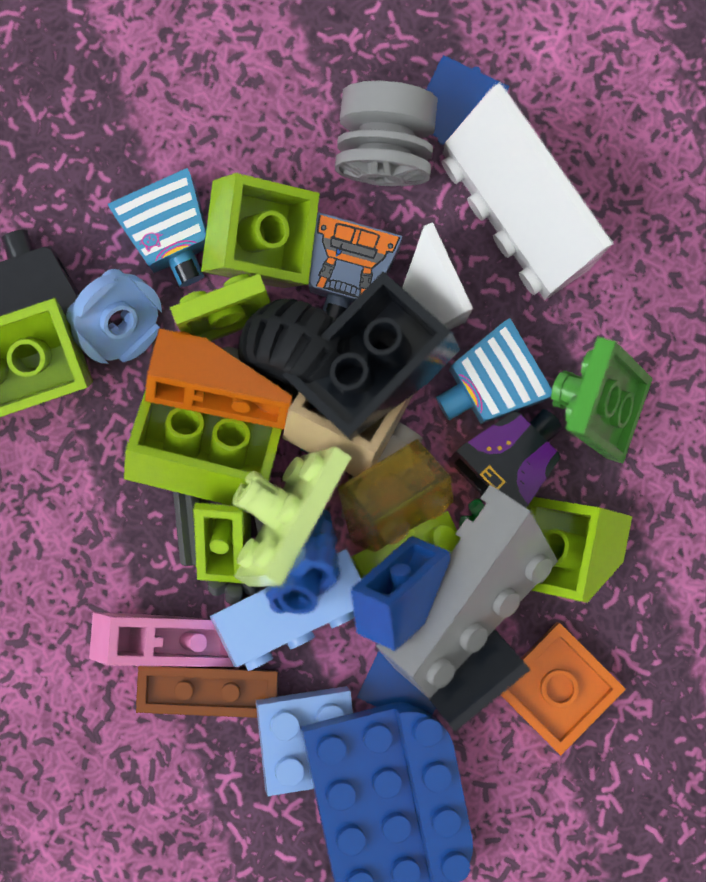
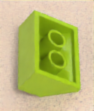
(38, 357)
(197, 452)

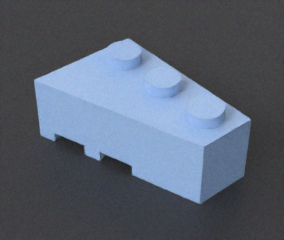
(253, 629)

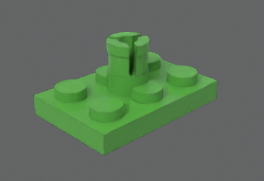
(605, 400)

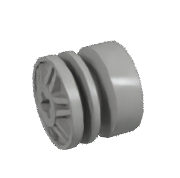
(386, 133)

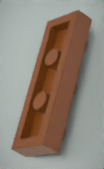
(203, 690)

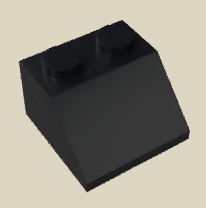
(479, 681)

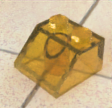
(395, 497)

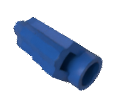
(311, 573)

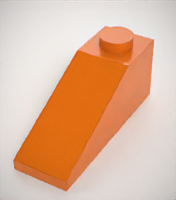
(206, 379)

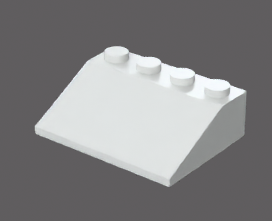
(523, 195)

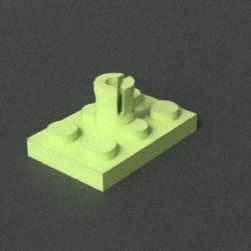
(286, 514)

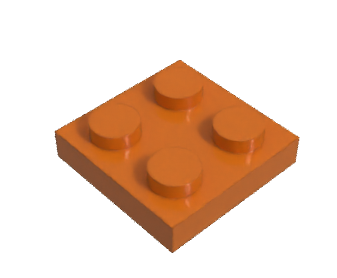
(562, 689)

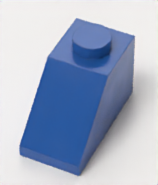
(399, 593)

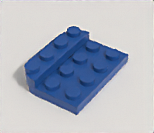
(389, 796)

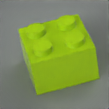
(260, 230)

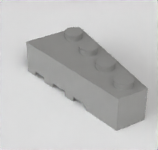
(484, 583)

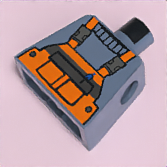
(348, 260)

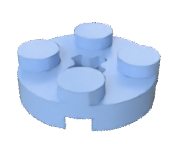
(99, 302)

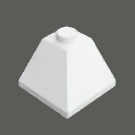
(435, 282)

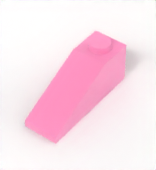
(155, 641)

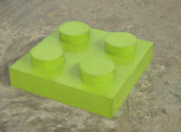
(222, 310)

